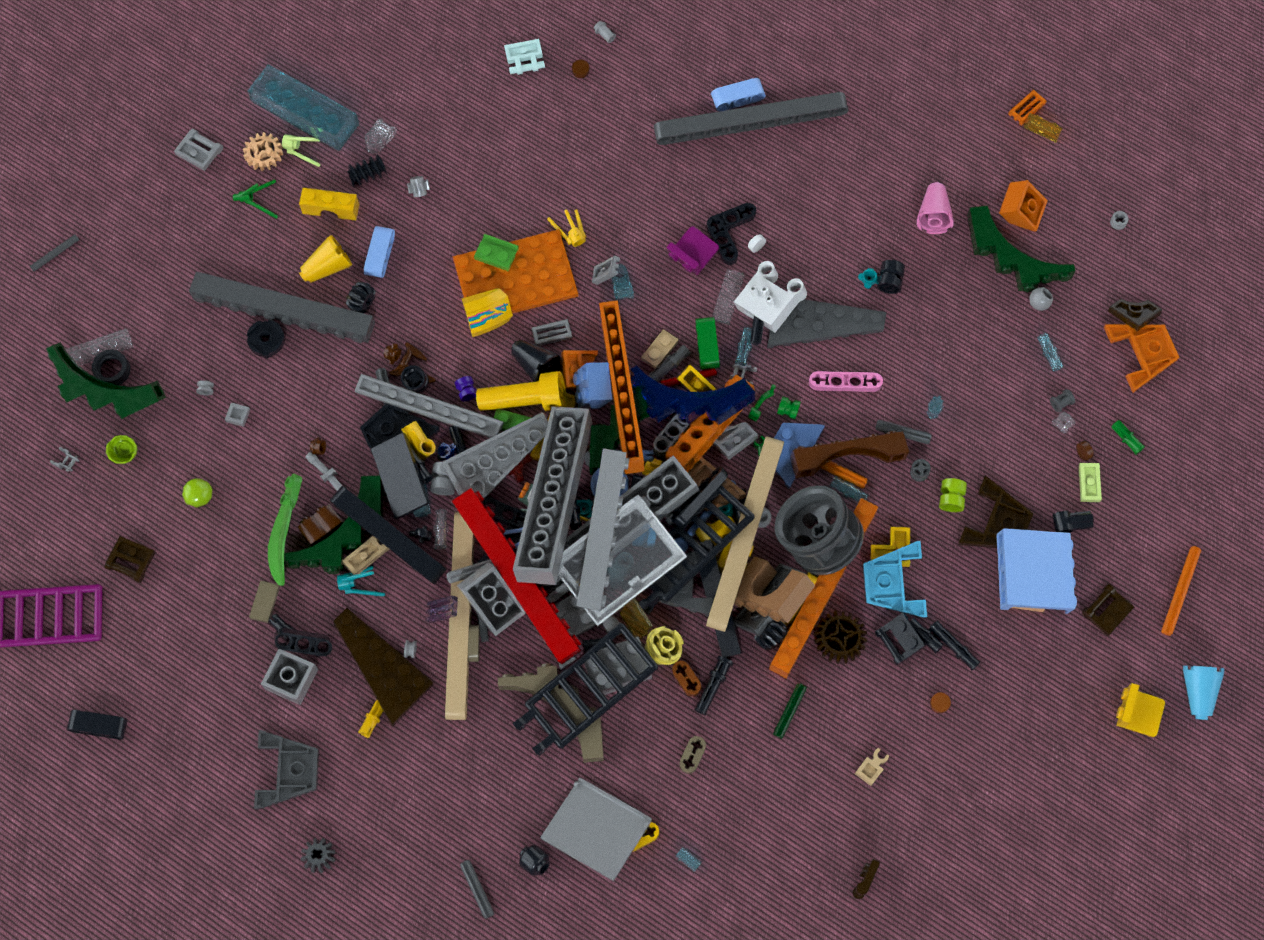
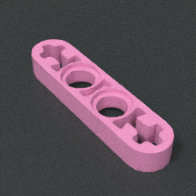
(845, 379)

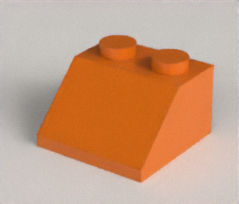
(1023, 205)

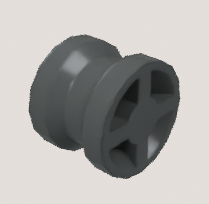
(923, 467)

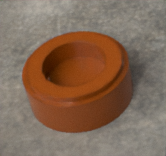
(940, 702)

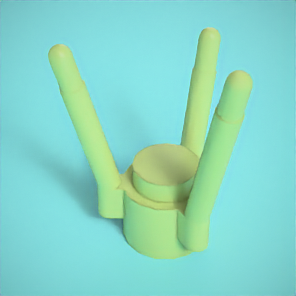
(292, 142)

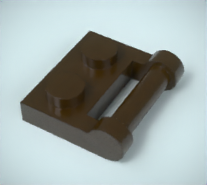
(133, 553)
(1113, 614)
(867, 873)

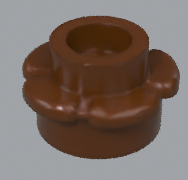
(318, 446)

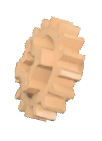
(263, 152)

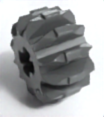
(310, 855)

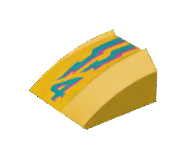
(487, 311)

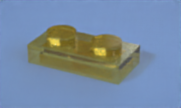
(1042, 127)

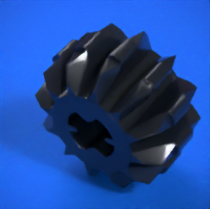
(360, 297)
(772, 635)

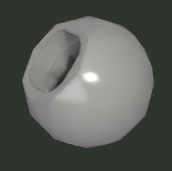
(1041, 298)

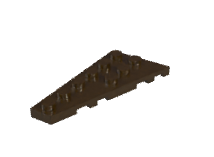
(387, 673)

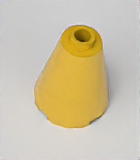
(325, 261)

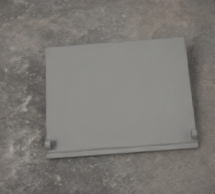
(596, 829)

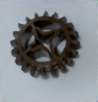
(848, 636)

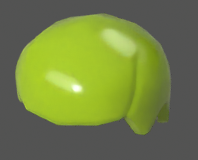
(121, 449)
(197, 492)

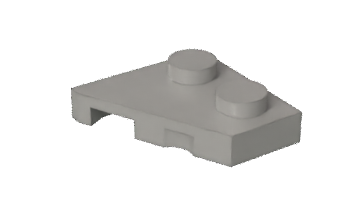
(735, 439)

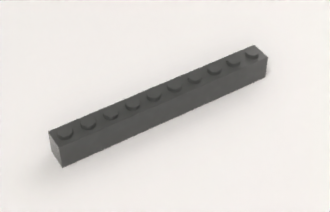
(282, 307)

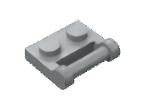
(194, 153)

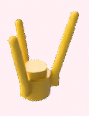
(576, 236)

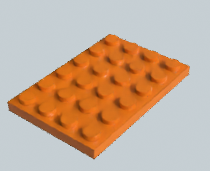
(535, 278)

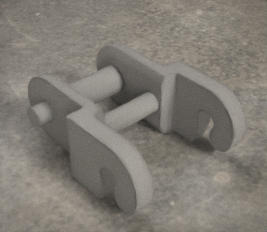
(743, 368)
(68, 455)

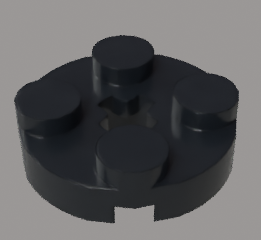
(265, 328)

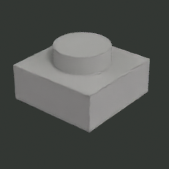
(237, 414)

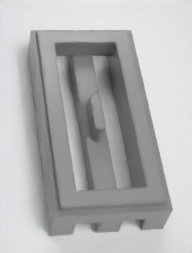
(606, 270)
(568, 335)

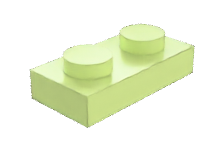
(1090, 482)

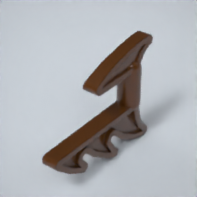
(410, 351)

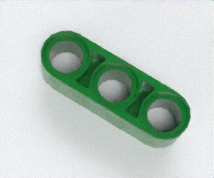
(707, 343)

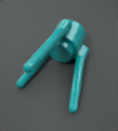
(347, 581)

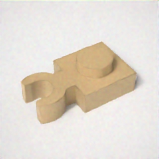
(870, 768)

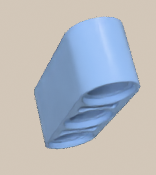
(738, 94)
(379, 252)

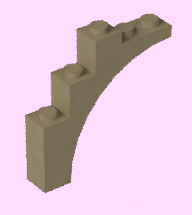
(591, 737)

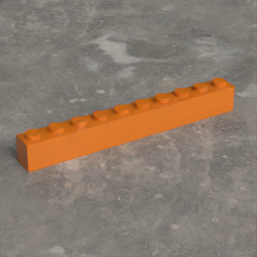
(621, 386)
(814, 605)

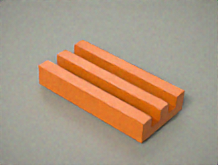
(1017, 116)

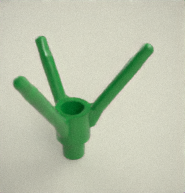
(247, 197)

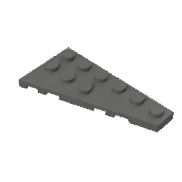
(823, 321)

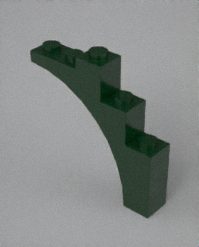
(1028, 270)
(100, 393)
(608, 436)
(349, 535)

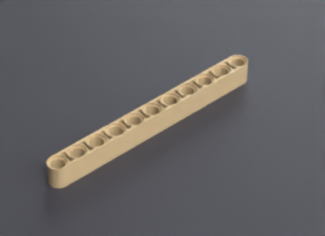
(743, 542)
(459, 627)

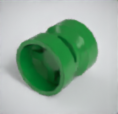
(788, 407)

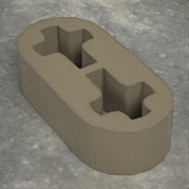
(474, 643)
(688, 752)

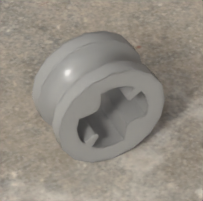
(1119, 215)
(205, 388)
(410, 649)

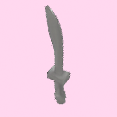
(327, 474)

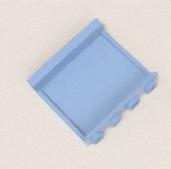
(1036, 570)

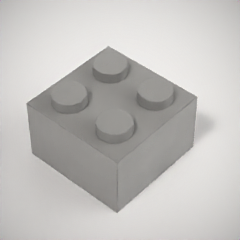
(289, 676)

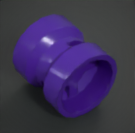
(466, 388)

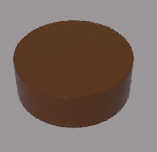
(580, 68)
(1084, 450)

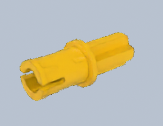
(371, 720)

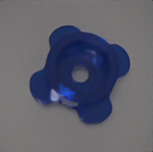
(441, 451)

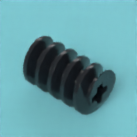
(366, 170)

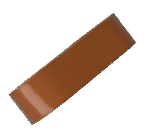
(690, 675)

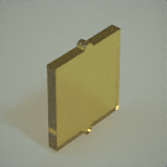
(636, 619)

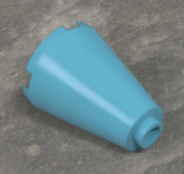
(1202, 689)

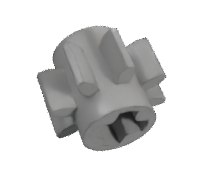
(418, 186)

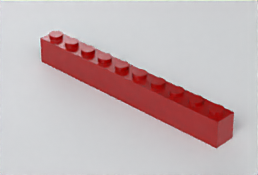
(529, 595)

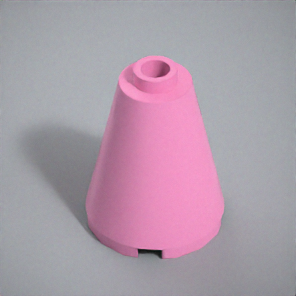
(935, 212)

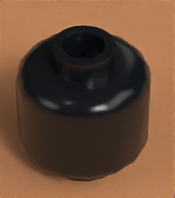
(534, 860)

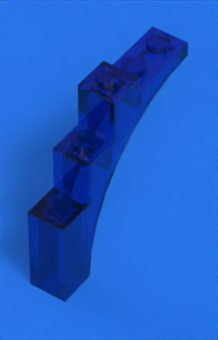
(717, 404)

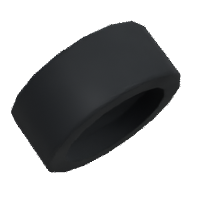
(105, 356)

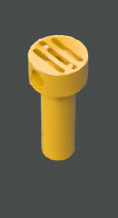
(547, 391)

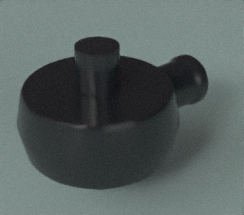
(421, 534)

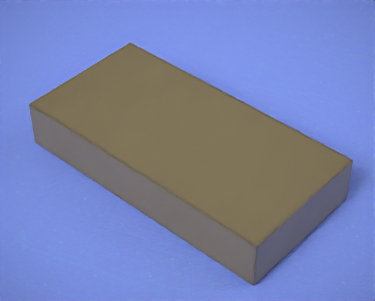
(264, 601)

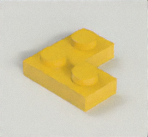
(898, 538)

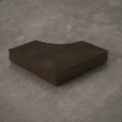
(1135, 314)

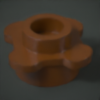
(392, 353)

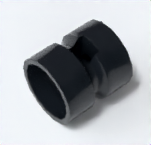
(891, 276)
(414, 379)

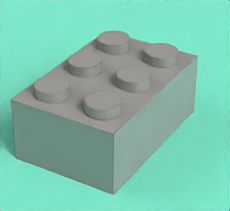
(491, 598)
(615, 666)

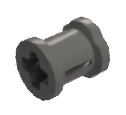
(1062, 400)

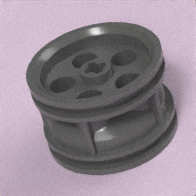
(831, 545)

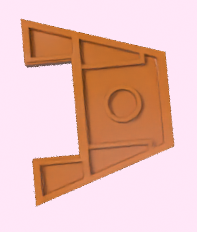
(1151, 346)

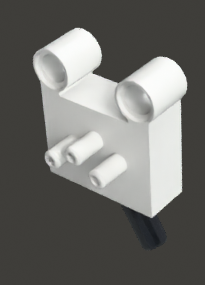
(767, 302)

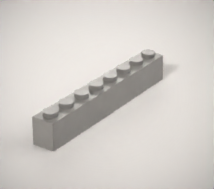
(601, 530)

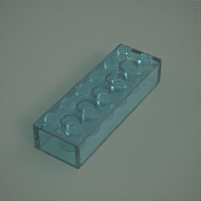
(303, 107)

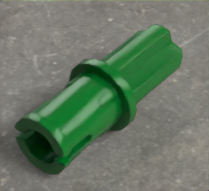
(1127, 437)

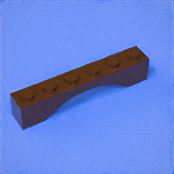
(886, 447)

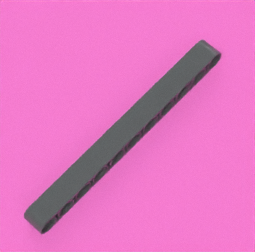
(750, 118)

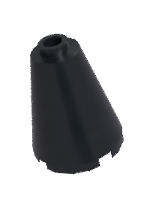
(535, 359)

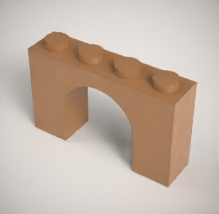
(780, 604)

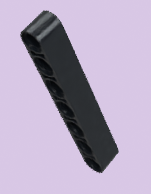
(388, 535)

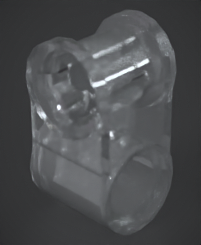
(381, 134)

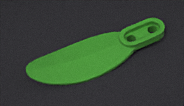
(280, 528)

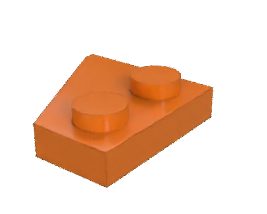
(573, 361)

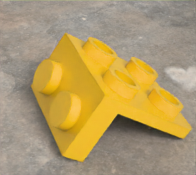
(1140, 711)

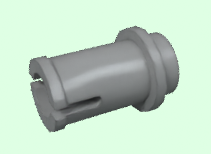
(604, 31)

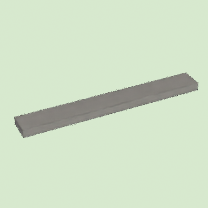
(428, 406)

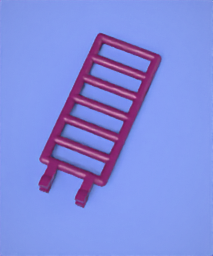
(39, 594)

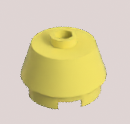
(664, 645)

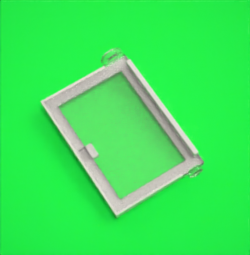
(640, 558)

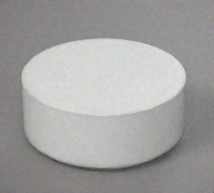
(756, 243)

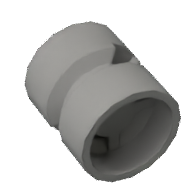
(441, 482)

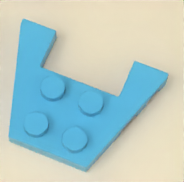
(885, 581)

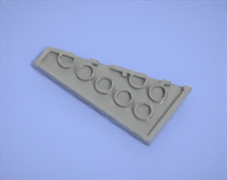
(493, 459)

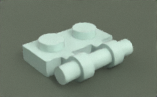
(524, 51)

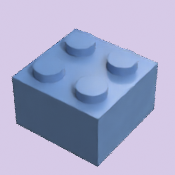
(592, 385)

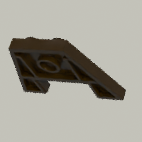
(1006, 514)

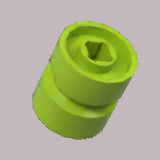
(953, 493)

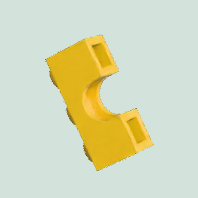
(315, 201)

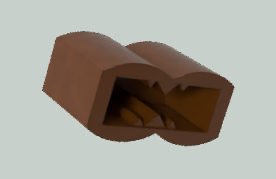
(320, 525)

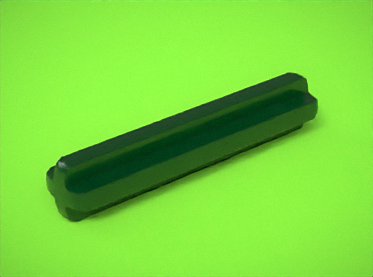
(790, 710)

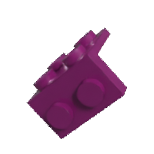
(693, 250)

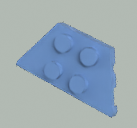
(794, 436)

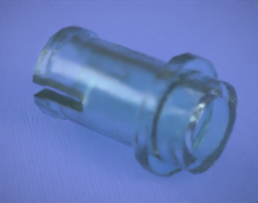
(688, 859)

